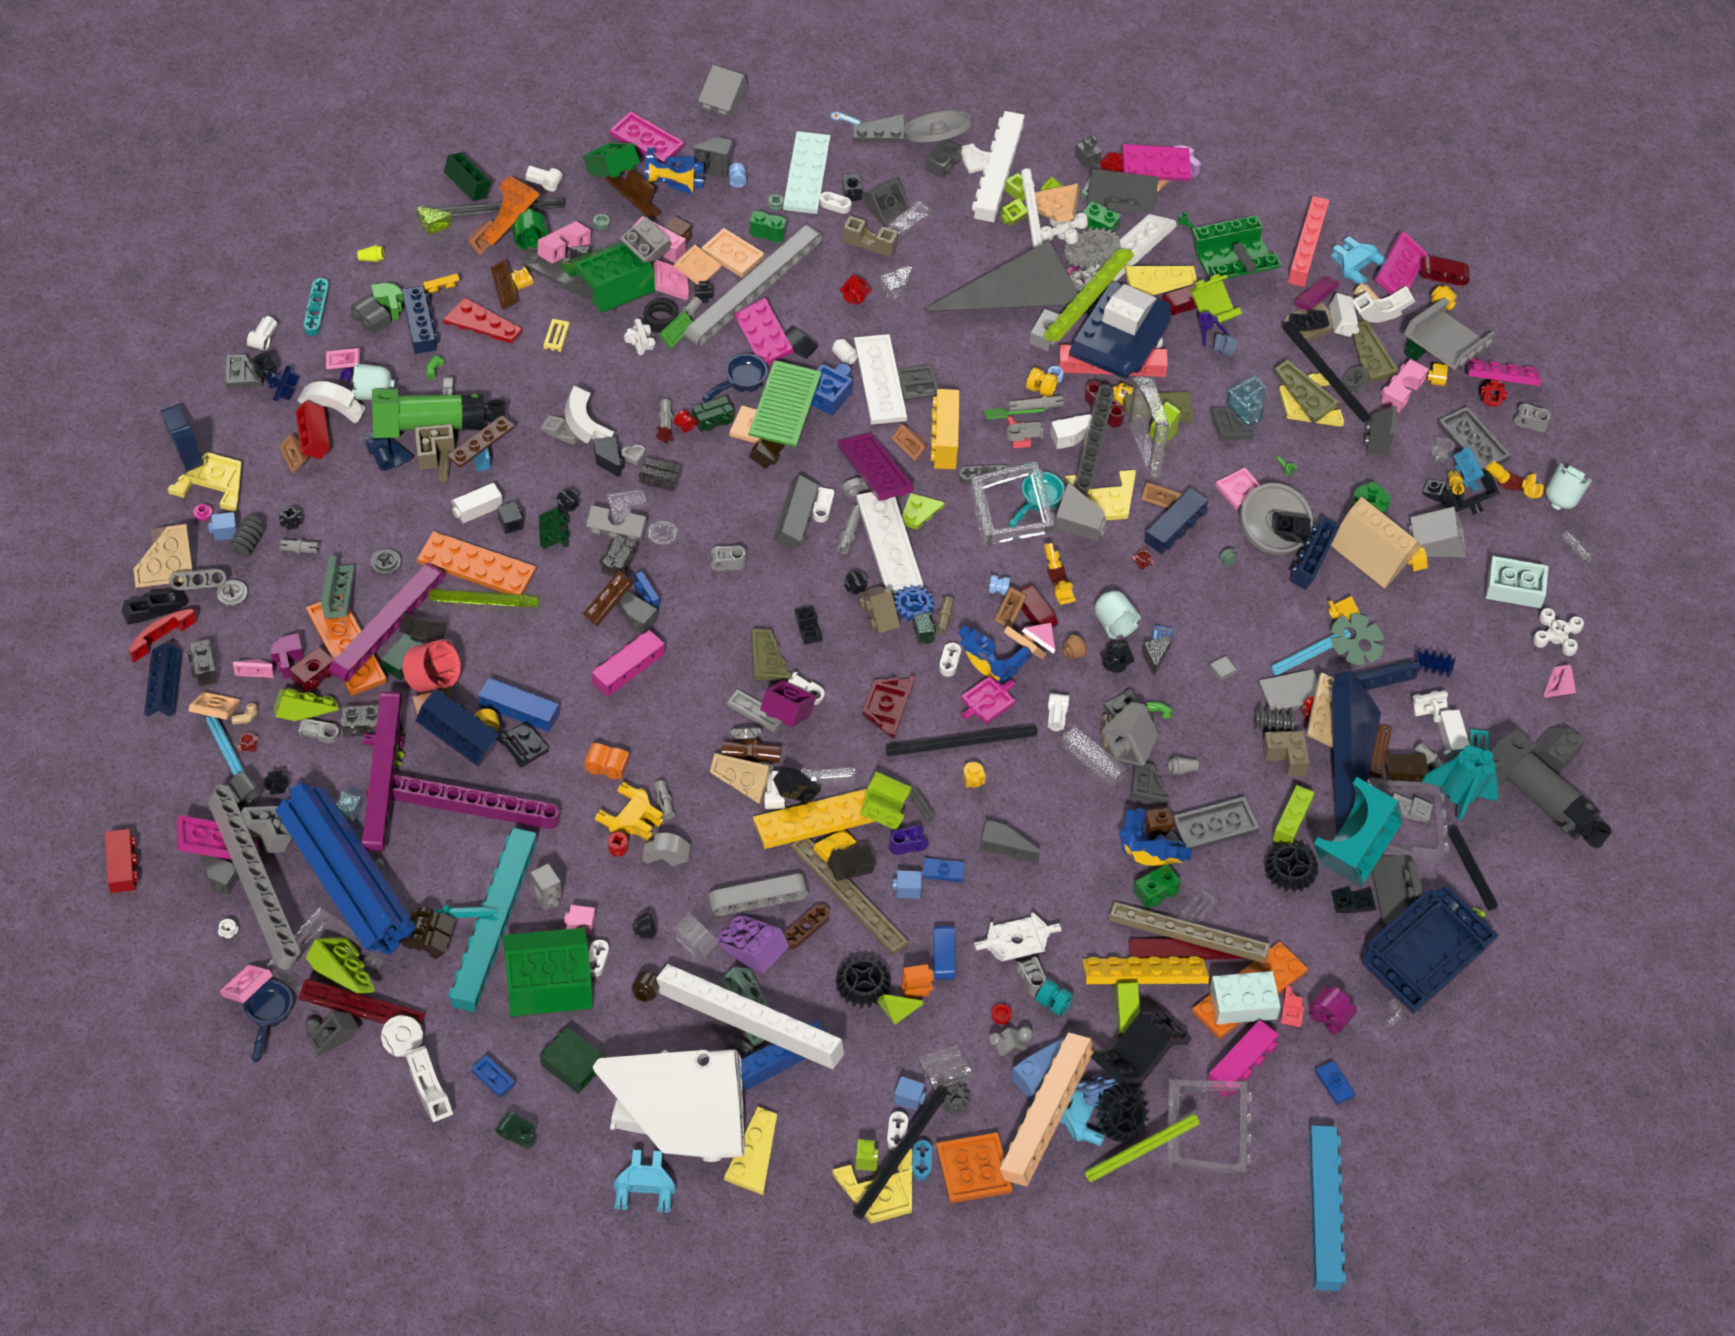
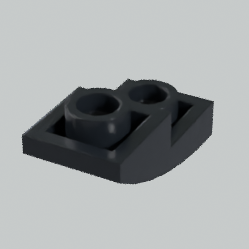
(1311, 321)
(800, 342)
(1434, 491)
(807, 625)
(1353, 902)

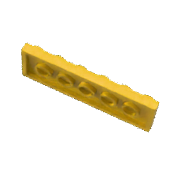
(811, 819)
(1145, 970)

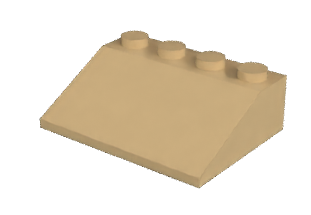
(1374, 543)

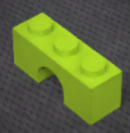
(1293, 816)

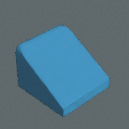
(482, 460)

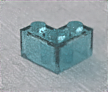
(1247, 400)

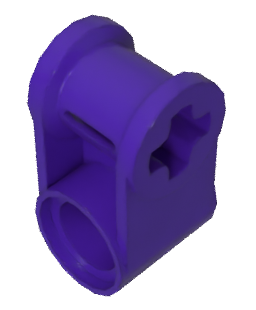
(909, 839)

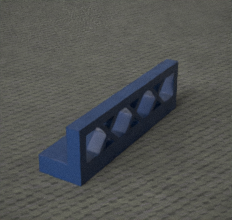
(1388, 674)
(165, 680)

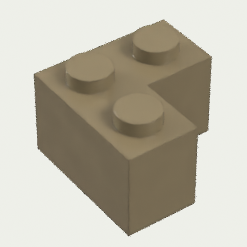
(432, 441)
(881, 608)
(1288, 747)

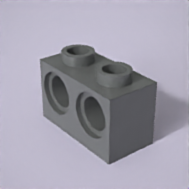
(944, 158)

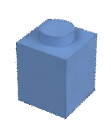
(223, 526)
(907, 884)
(909, 1093)

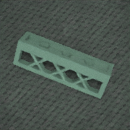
(332, 591)
(735, 982)

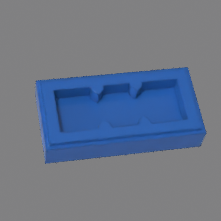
(943, 870)
(1334, 1083)

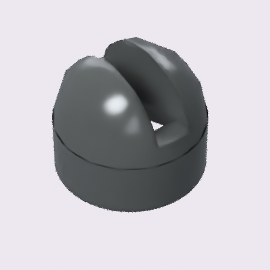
(311, 1026)

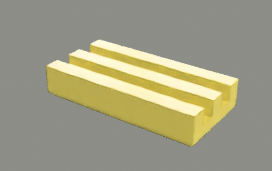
(554, 345)

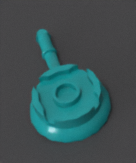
(1055, 492)

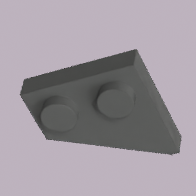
(240, 372)
(1228, 425)
(1147, 784)

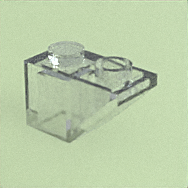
(896, 283)

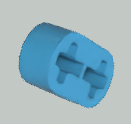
(926, 1160)

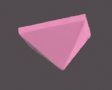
(342, 358)
(1042, 634)
(253, 668)
(1560, 682)

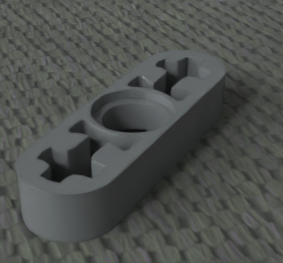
(971, 470)

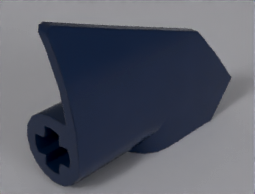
(386, 452)

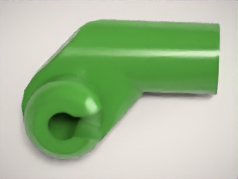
(432, 364)
(1160, 707)

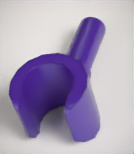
(346, 374)

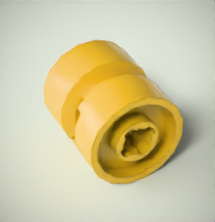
(1047, 384)

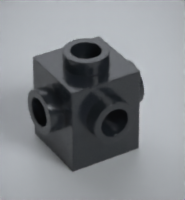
(1117, 657)

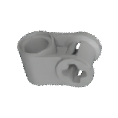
(1534, 418)
(729, 558)
(1030, 974)

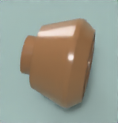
(1074, 647)

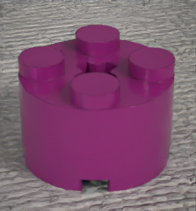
(1332, 1009)

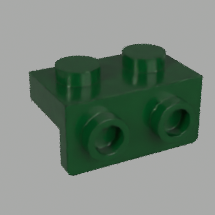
(553, 528)

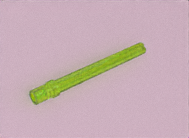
(484, 598)

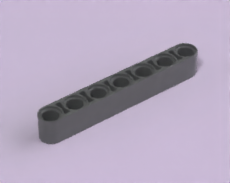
(1093, 433)

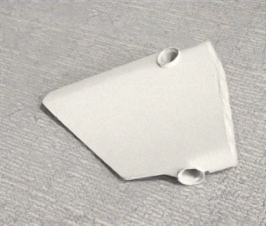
(680, 1102)

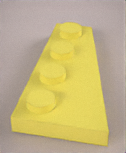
(1159, 279)
(752, 1169)

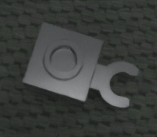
(1088, 152)

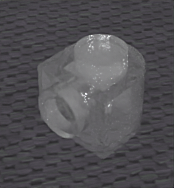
(1442, 449)

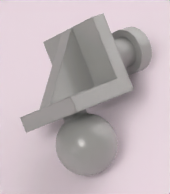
(1011, 1039)

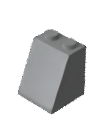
(723, 91)
(1080, 515)
(1439, 533)
(1131, 734)

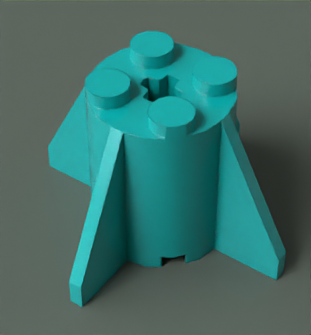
(1466, 778)

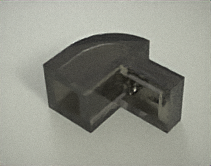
(422, 628)

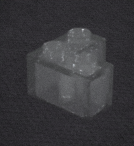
(695, 937)

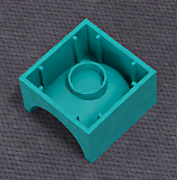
(1363, 836)

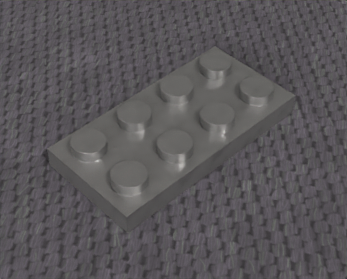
(1469, 431)
(1216, 823)

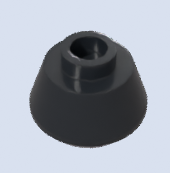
(644, 926)

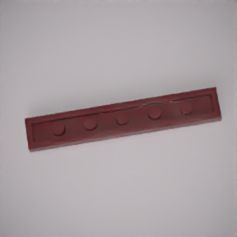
(1173, 947)
(354, 1003)

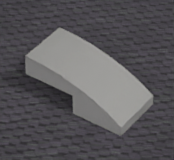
(557, 428)
(1414, 809)

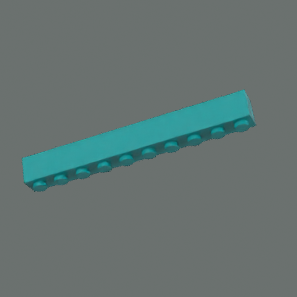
(490, 929)

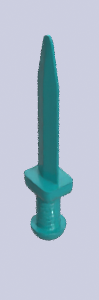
(465, 912)

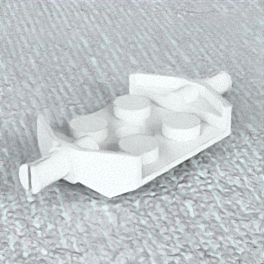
(1030, 930)

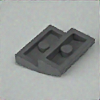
(917, 382)

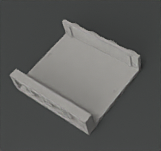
(1446, 336)

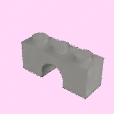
(631, 528)

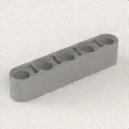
(758, 894)

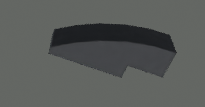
(152, 605)

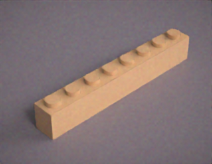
(1047, 1109)

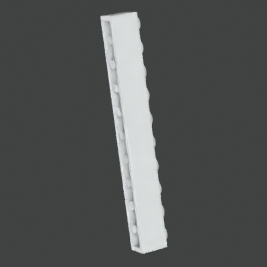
(750, 1016)

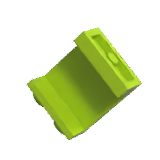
(1213, 298)
(885, 800)

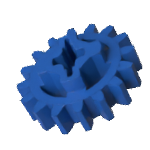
(913, 602)

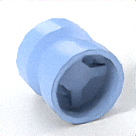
(737, 175)
(1000, 585)

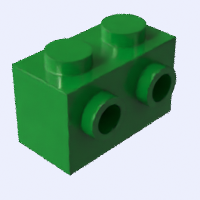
(1101, 217)
(1157, 886)

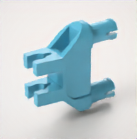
(1354, 257)
(1077, 1119)
(644, 1180)

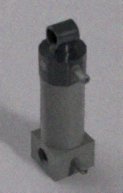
(1546, 789)

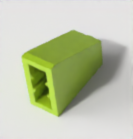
(1125, 1004)

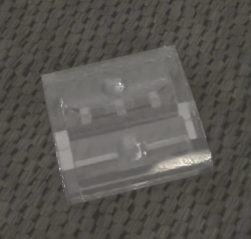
(945, 1067)

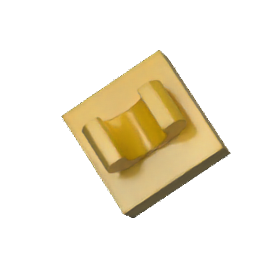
(522, 278)

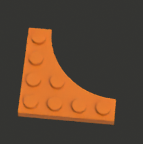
(516, 200)

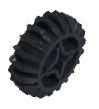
(1303, 870)
(864, 988)
(1115, 1113)

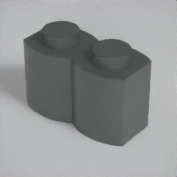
(370, 314)
(244, 789)

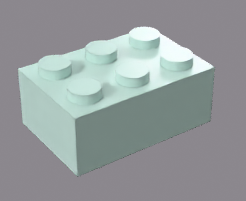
(1516, 582)
(1244, 997)

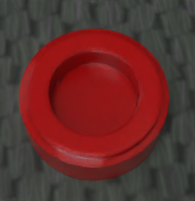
(1001, 1014)

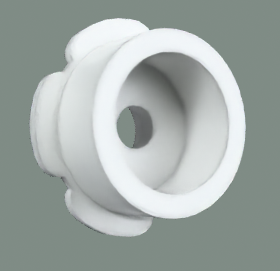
(225, 924)

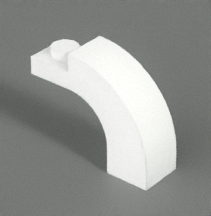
(1383, 309)
(333, 396)
(579, 420)
(427, 1085)

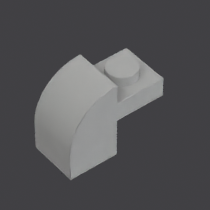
(667, 847)

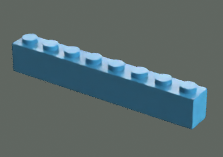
(1326, 1208)

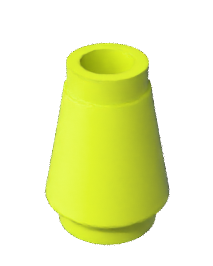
(373, 254)

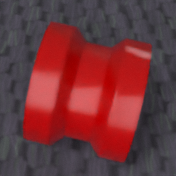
(685, 421)
(618, 849)

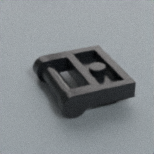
(527, 740)

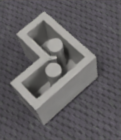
(267, 825)

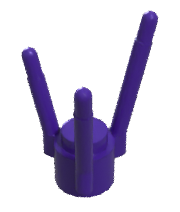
(1207, 321)

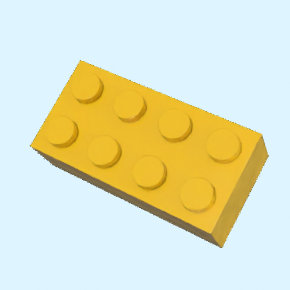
(945, 429)

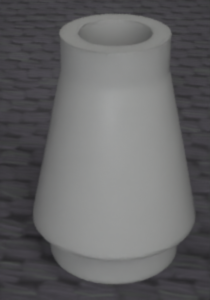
(1182, 765)

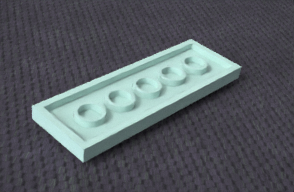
(806, 172)

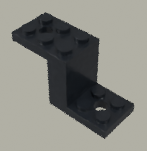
(1141, 1047)

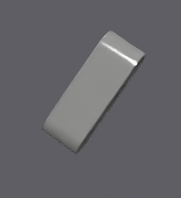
(206, 579)

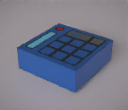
(1161, 631)

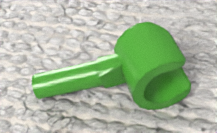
(1287, 467)

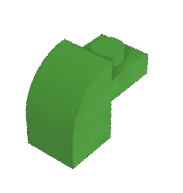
(388, 296)

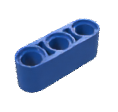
(944, 952)

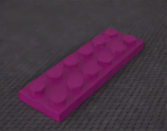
(875, 466)

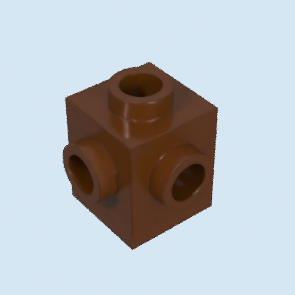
(1159, 822)

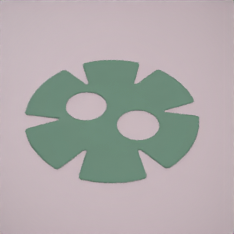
(1343, 644)

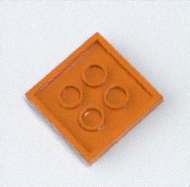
(972, 1167)

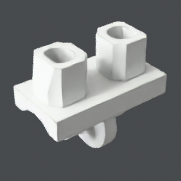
(638, 337)
(1430, 703)

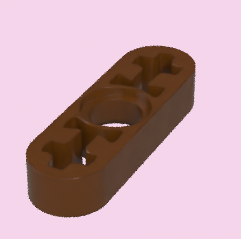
(807, 918)

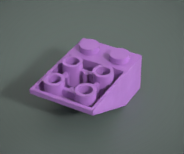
(753, 942)

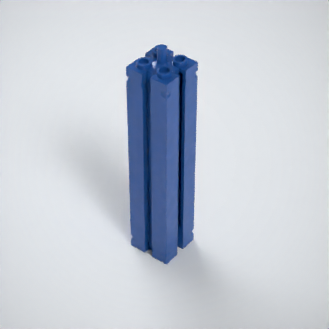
(345, 868)

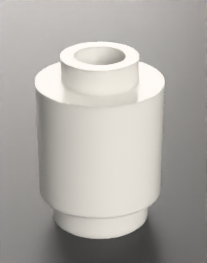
(844, 351)

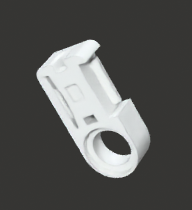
(823, 503)
(809, 687)

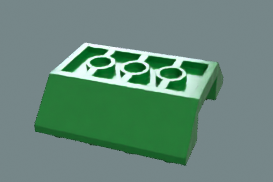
(1216, 243)
(613, 275)
(547, 972)

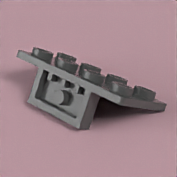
(1122, 190)
(1396, 885)

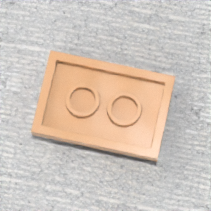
(733, 252)

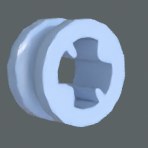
(1057, 370)

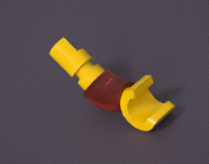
(1515, 482)
(1058, 576)

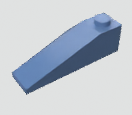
(1031, 1072)

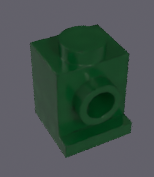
(1414, 350)

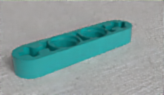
(316, 306)

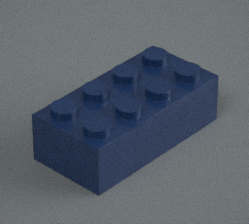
(457, 727)

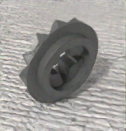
(1351, 376)
(383, 556)
(958, 1104)

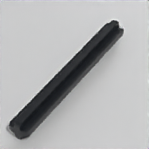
(1472, 868)

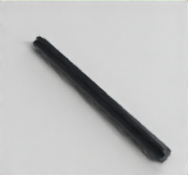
(488, 208)
(1326, 371)
(961, 740)
(900, 1152)

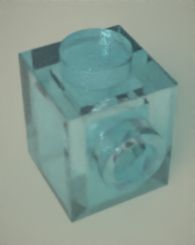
(350, 807)

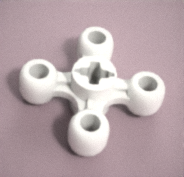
(1065, 229)
(1558, 632)

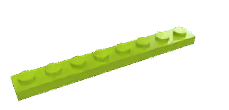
(1088, 295)

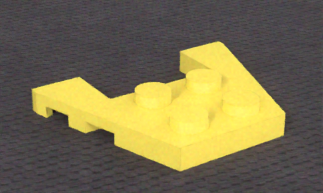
(1294, 411)
(218, 474)
(1112, 500)
(893, 1199)

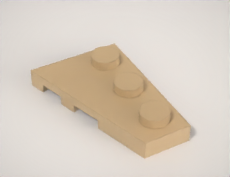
(743, 775)

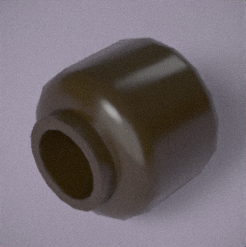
(645, 986)

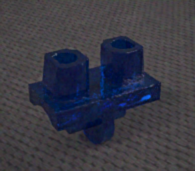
(282, 391)

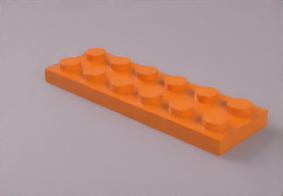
(477, 564)
(336, 636)
(1286, 971)

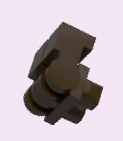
(431, 932)

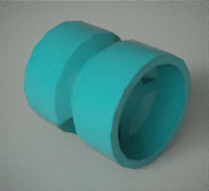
(1056, 999)

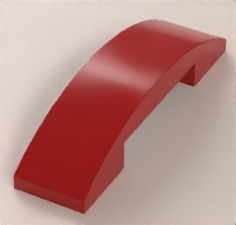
(180, 620)

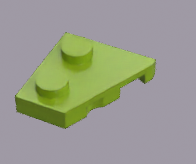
(919, 509)

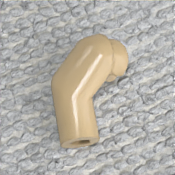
(250, 713)

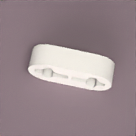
(835, 202)
(946, 658)
(601, 959)
(892, 1130)

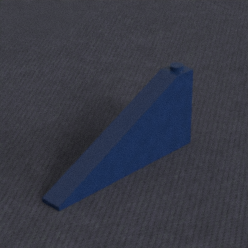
(1354, 736)

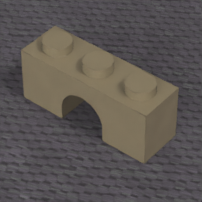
(857, 234)

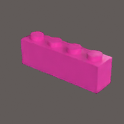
(628, 663)
(1245, 1055)

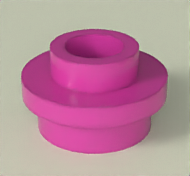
(202, 516)

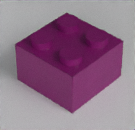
(787, 703)

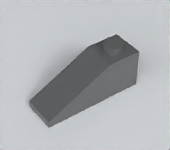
(637, 613)
(1004, 841)

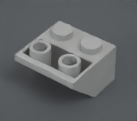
(646, 241)

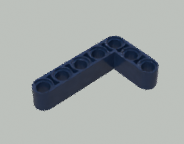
(182, 437)

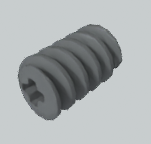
(246, 536)
(1274, 719)

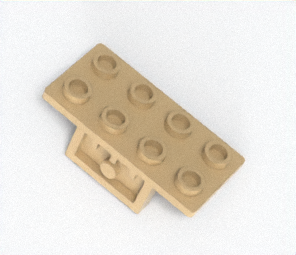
(1321, 717)

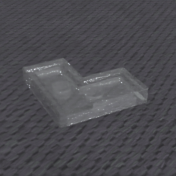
(622, 502)

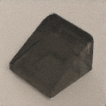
(576, 251)

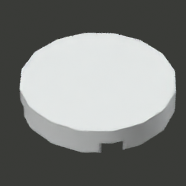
(401, 1035)

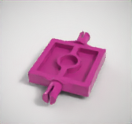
(988, 700)

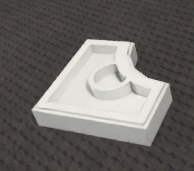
(974, 158)

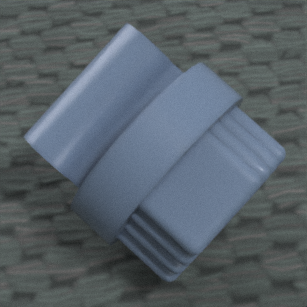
(1225, 344)

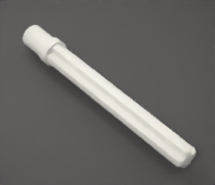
(1028, 186)

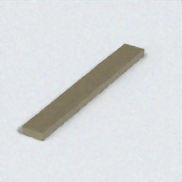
(851, 898)
(1189, 932)

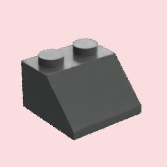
(886, 201)
(1381, 431)
(1558, 748)

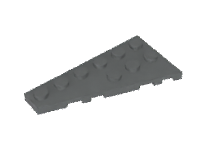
(556, 274)

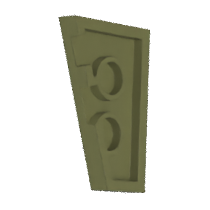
(766, 659)

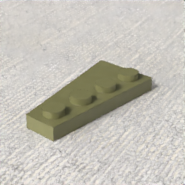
(1373, 354)
(1306, 392)
(1181, 400)

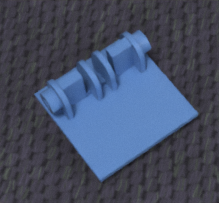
(1094, 1088)

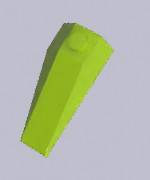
(339, 961)

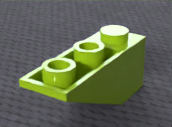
(299, 706)

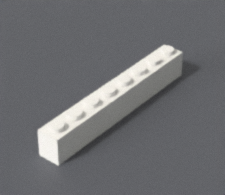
(999, 166)

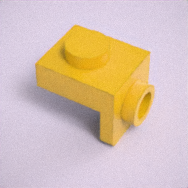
(1343, 607)

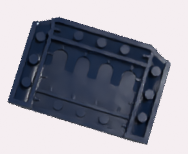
(1116, 349)
(1427, 947)

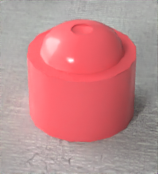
(431, 666)

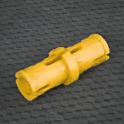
(1455, 482)

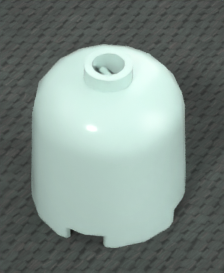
(370, 377)
(1566, 487)
(1116, 614)

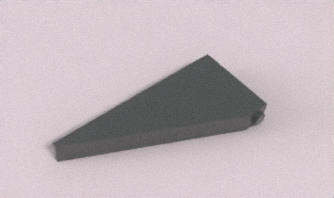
(1026, 281)

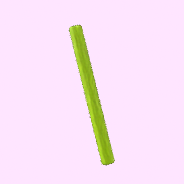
(1142, 1147)

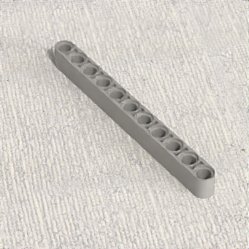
(752, 285)
(254, 877)

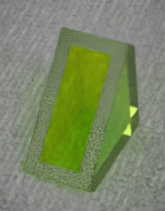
(433, 220)

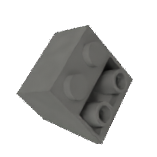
(715, 155)

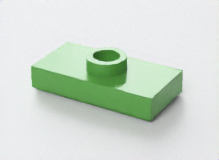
(675, 330)

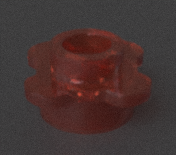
(664, 434)
(1143, 554)
(248, 737)

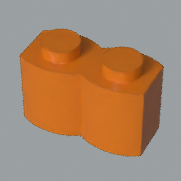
(606, 761)
(917, 981)

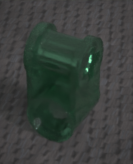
(513, 1128)

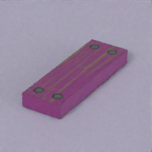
(1316, 293)

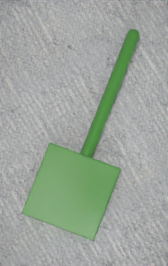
(1001, 413)

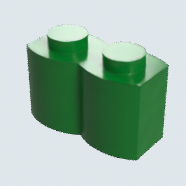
(767, 226)

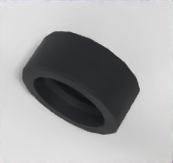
(655, 306)

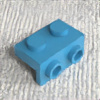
(1469, 467)

